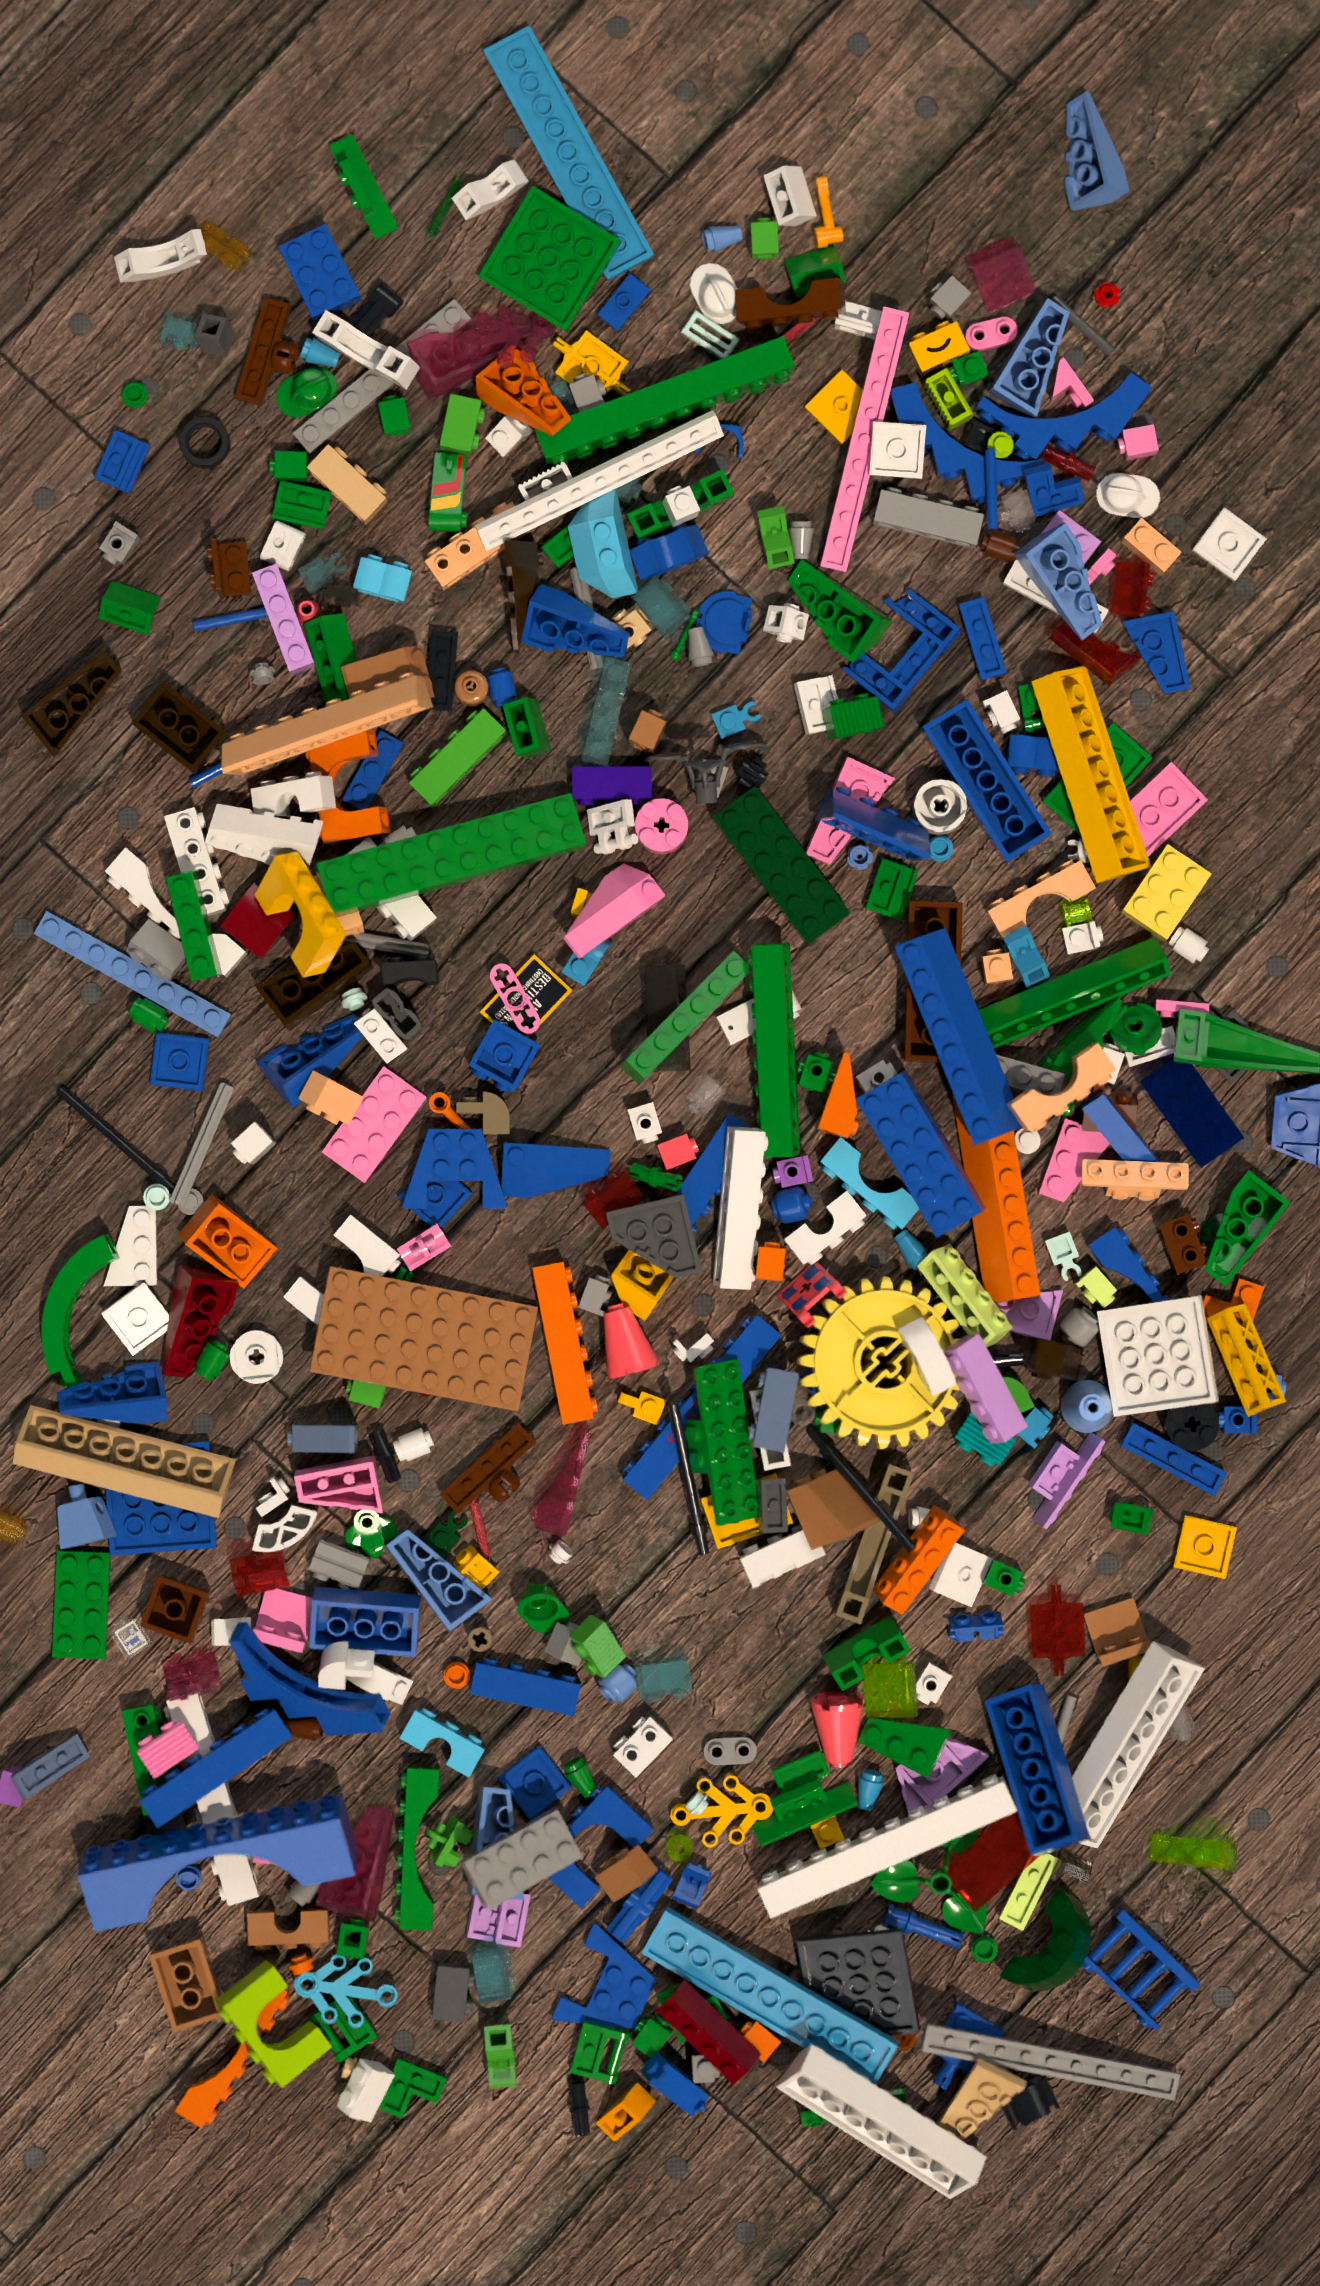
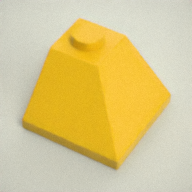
(639, 1284)

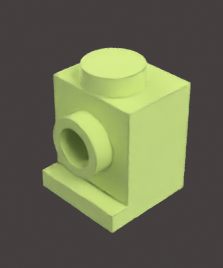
(1097, 1287)

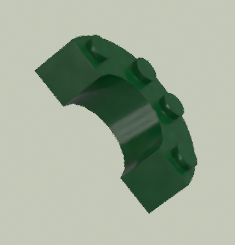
(1063, 1954)

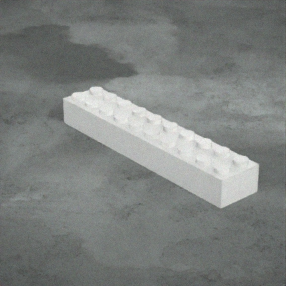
(887, 1845)

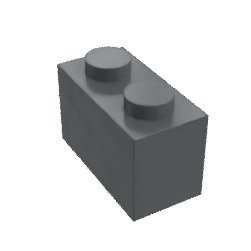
(452, 1992)

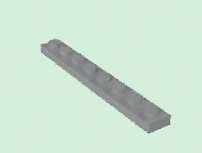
(370, 385)

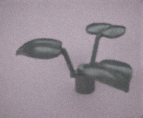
(706, 786)

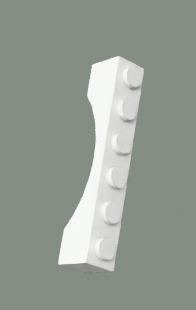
(134, 876)

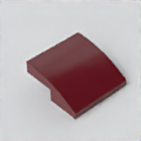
(254, 928)

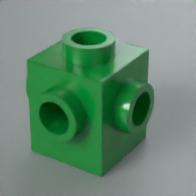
(812, 1082)

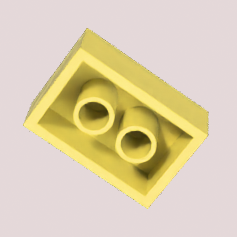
(1166, 893)

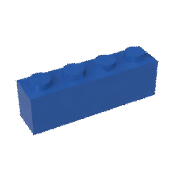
(524, 1687)

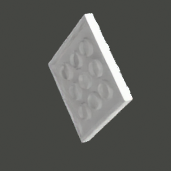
(1157, 1356)

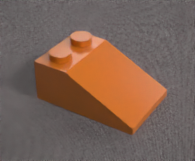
(840, 1107)
(227, 1241)

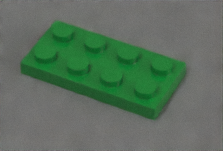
(1130, 759)
(81, 1604)

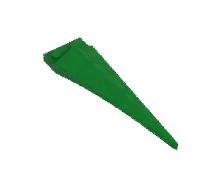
(1222, 1044)

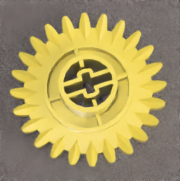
(842, 1379)

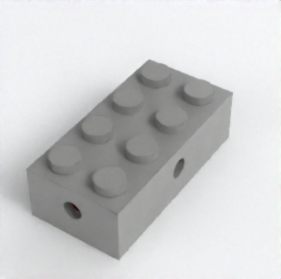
(520, 1859)

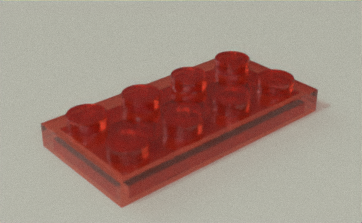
(991, 1862)

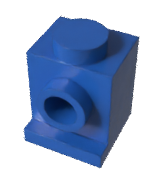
(1248, 1424)

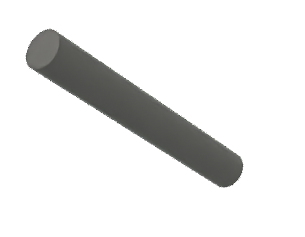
(1085, 328)

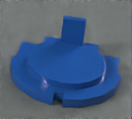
(725, 621)

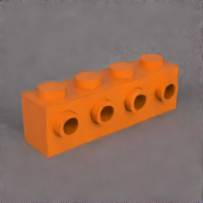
(912, 1570)

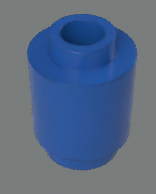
(501, 687)

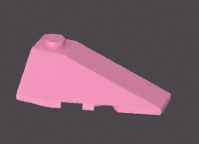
(614, 905)

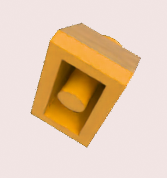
(626, 2112)

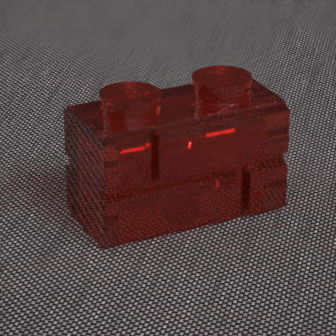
(616, 1195)
(259, 1573)

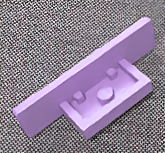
(1061, 1474)

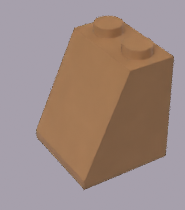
(386, 667)
(829, 1508)

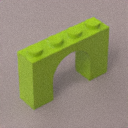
(242, 2007)

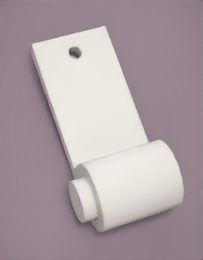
(739, 1023)

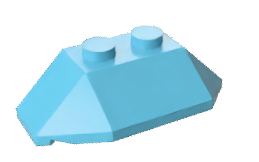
(602, 547)

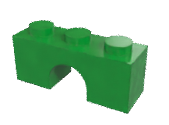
(877, 1641)

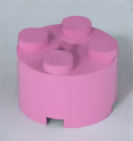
(650, 836)

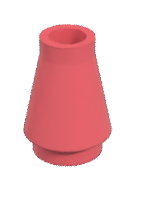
(316, 611)

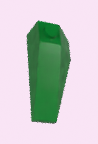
(1246, 1221)

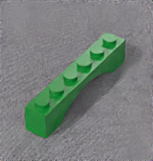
(686, 1017)
(416, 1903)

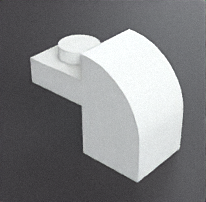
(340, 1662)
(384, 1682)

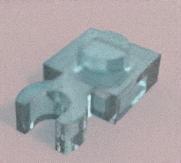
(318, 575)

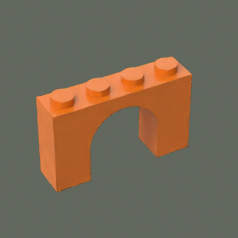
(338, 823)

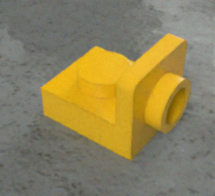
(475, 1567)

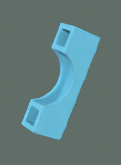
(843, 1162)

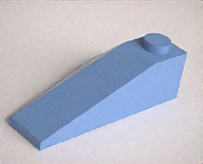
(1094, 164)
(1059, 573)

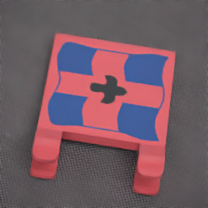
(808, 1290)

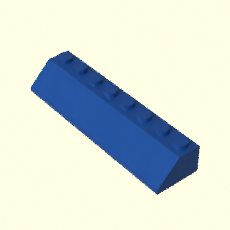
(958, 1035)

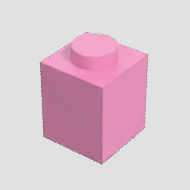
(1138, 442)

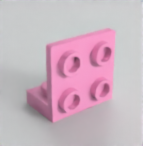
(284, 1620)

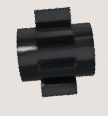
(752, 773)

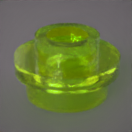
(679, 1838)

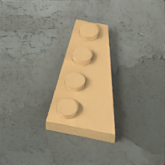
(978, 2098)

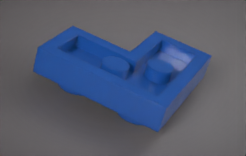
(1051, 496)

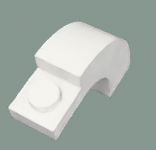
(162, 259)

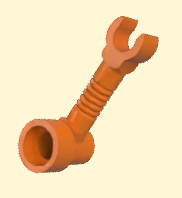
(447, 1111)

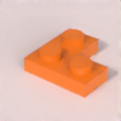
(1244, 1292)

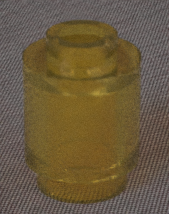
(11, 1528)

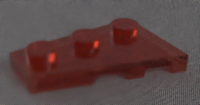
(1100, 658)

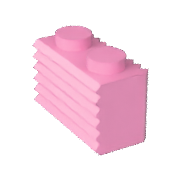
(166, 1748)

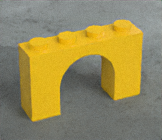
(322, 932)

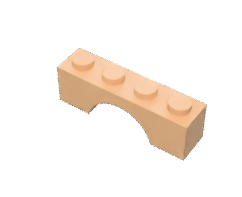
(1069, 883)
(1089, 1068)

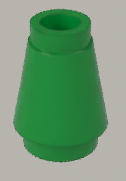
(579, 1775)

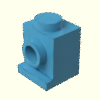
(1037, 1425)

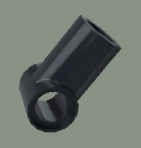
(381, 305)

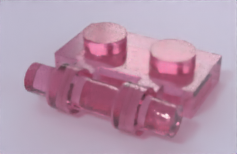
(192, 1676)

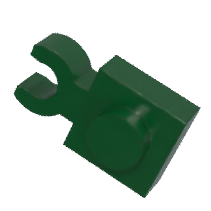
(444, 1537)

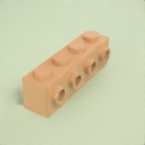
(463, 553)

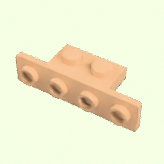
(1135, 1178)

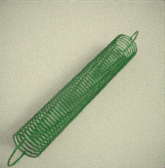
(442, 204)

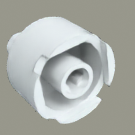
(939, 791)

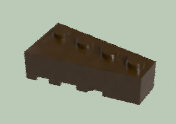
(298, 998)
(1054, 1359)

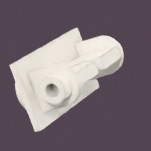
(380, 1035)

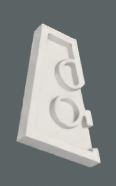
(136, 1250)

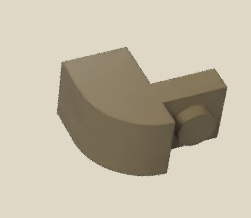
(494, 1110)

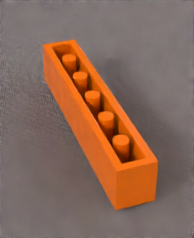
(563, 1342)

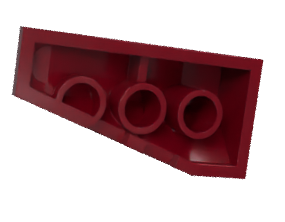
(195, 1311)

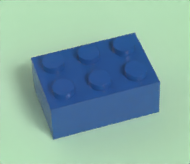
(319, 273)

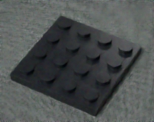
(864, 1976)

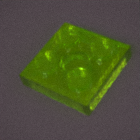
(890, 1690)

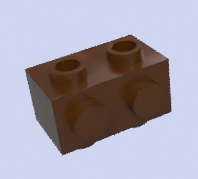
(1177, 1246)

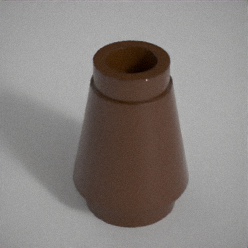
(305, 1728)

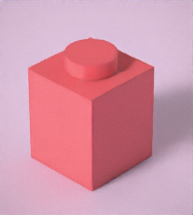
(678, 1151)

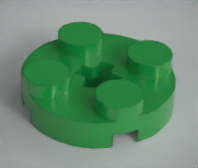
(1138, 1041)

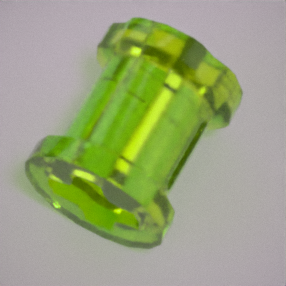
(1076, 912)

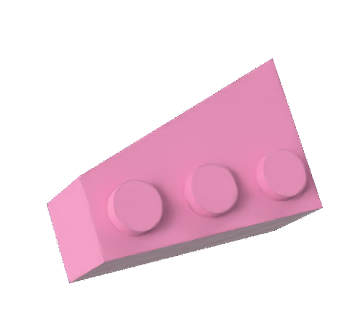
(341, 1484)

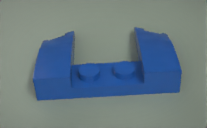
(936, 637)

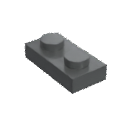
(772, 1505)

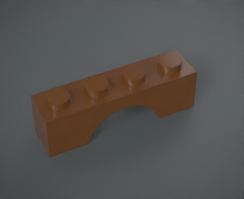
(823, 300)

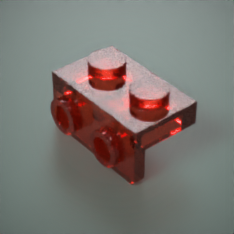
(1130, 590)

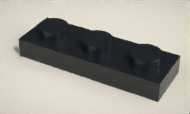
(442, 669)

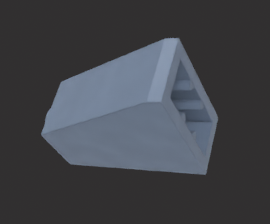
(323, 1438)

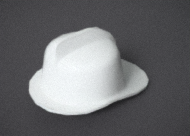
(714, 293)
(1128, 495)

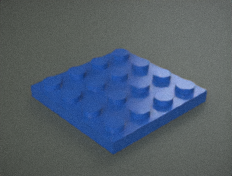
(155, 1526)

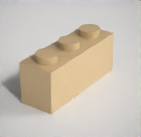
(348, 483)

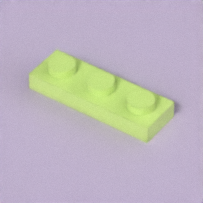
(1027, 1891)

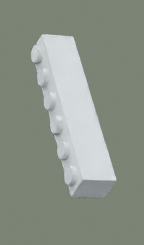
(739, 1207)

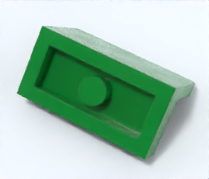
(813, 266)
(129, 607)

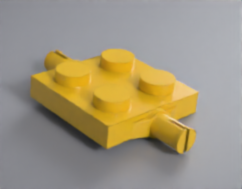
(592, 357)

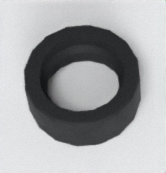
(201, 422)

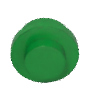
(134, 394)
(984, 1949)

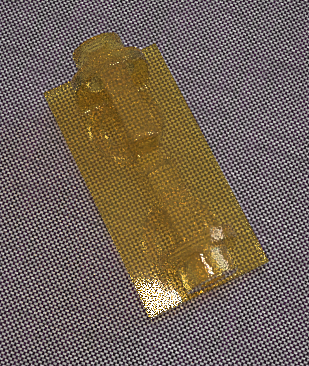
(231, 253)

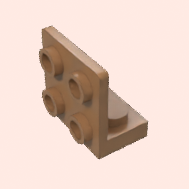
(1117, 1632)

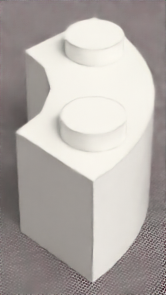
(286, 1531)

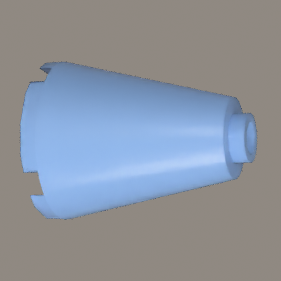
(1075, 1406)

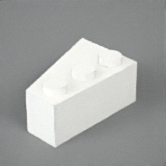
(778, 1556)

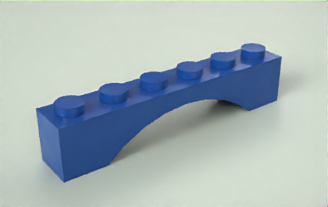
(1114, 1254)

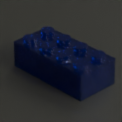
(1190, 1111)

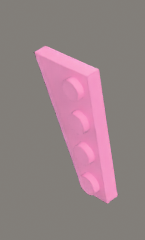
(861, 782)

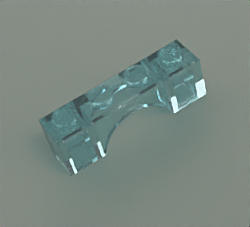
(606, 712)

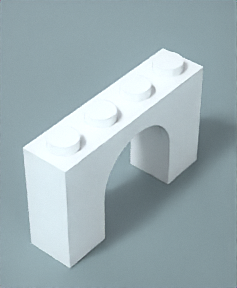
(373, 1252)

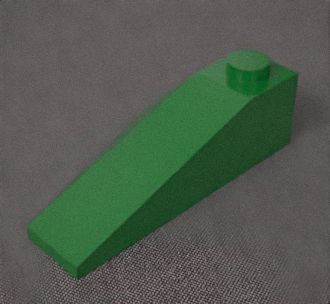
(843, 616)
(1088, 1031)

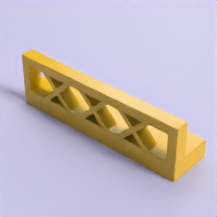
(1242, 1360)

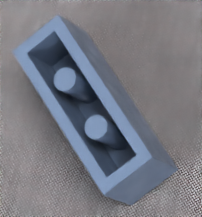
(774, 1409)

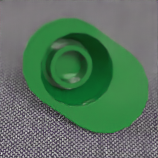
(306, 391)
(542, 1608)

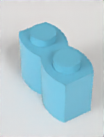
(383, 579)

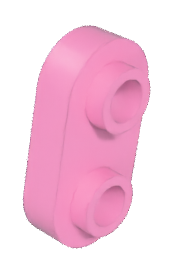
(992, 335)

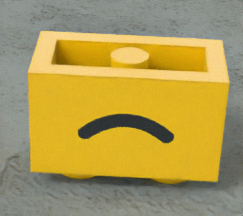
(938, 347)

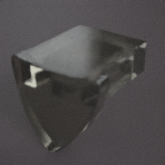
(1072, 1866)

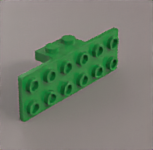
(721, 1443)

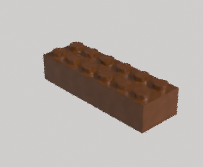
(923, 919)

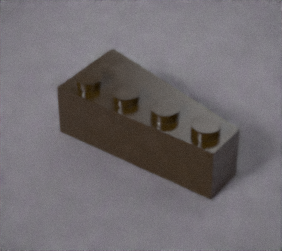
(67, 706)

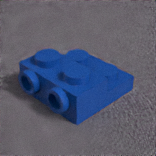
(504, 1056)

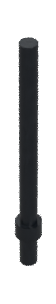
(158, 1176)
(829, 1452)
(698, 1526)

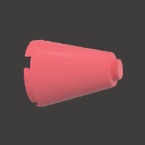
(626, 1343)
(838, 1724)

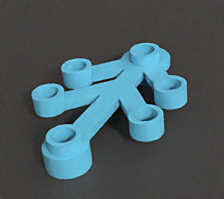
(340, 1989)

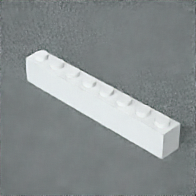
(235, 1871)

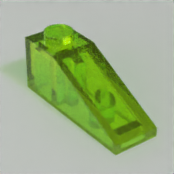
(1193, 1852)

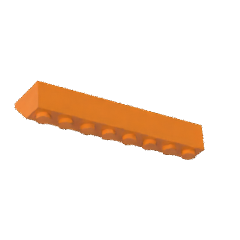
(1003, 1226)

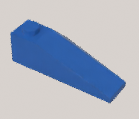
(565, 623)
(128, 1397)

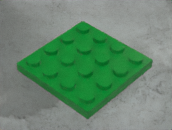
(550, 258)

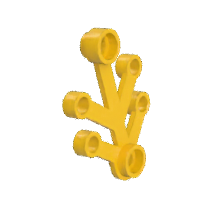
(727, 1810)

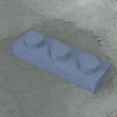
(49, 1766)

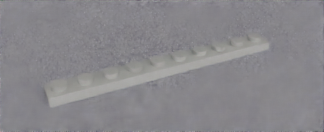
(1050, 2061)

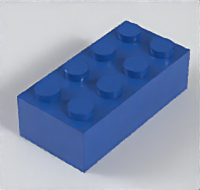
(366, 1620)

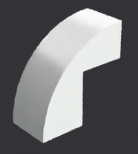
(490, 191)
(928, 1355)

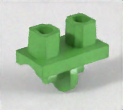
(443, 1840)

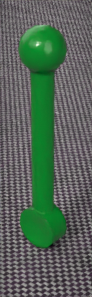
(675, 655)

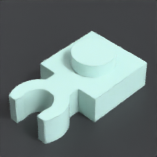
(1062, 1251)

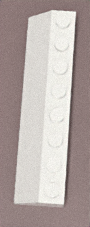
(1132, 1735)
(882, 2122)

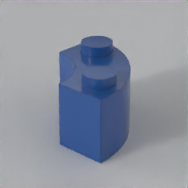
(668, 552)

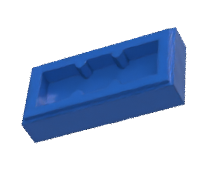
(624, 302)

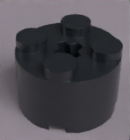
(1203, 1433)
(1030, 2103)

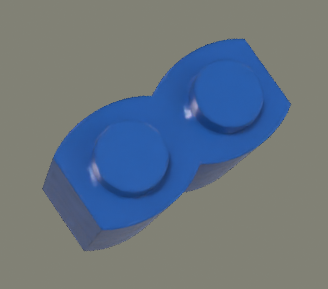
(1031, 754)

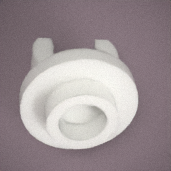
(1081, 852)

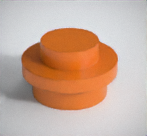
(456, 1675)
(301, 1964)

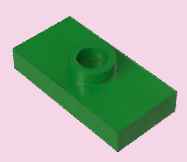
(801, 1771)

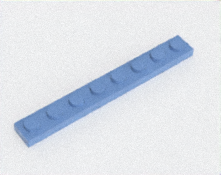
(132, 974)

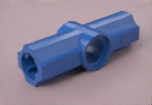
(639, 1905)

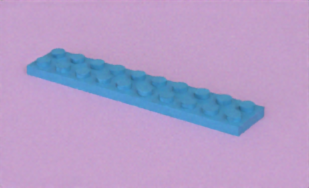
(565, 145)
(768, 1995)

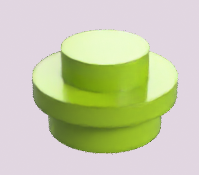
(1001, 443)

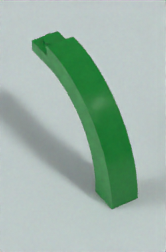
(61, 1301)

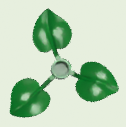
(900, 1885)

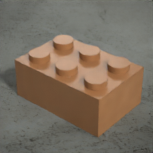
(186, 1983)

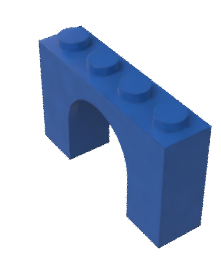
(605, 1809)

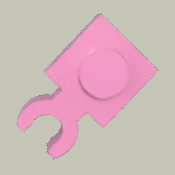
(1103, 565)

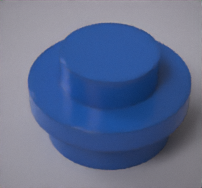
(188, 1877)

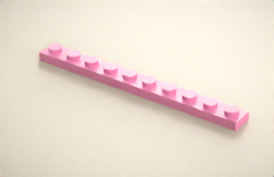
(856, 466)

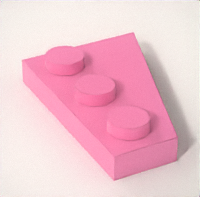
(1065, 1163)

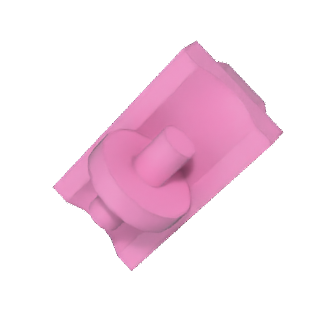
(424, 1247)

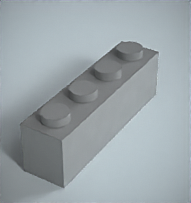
(928, 518)

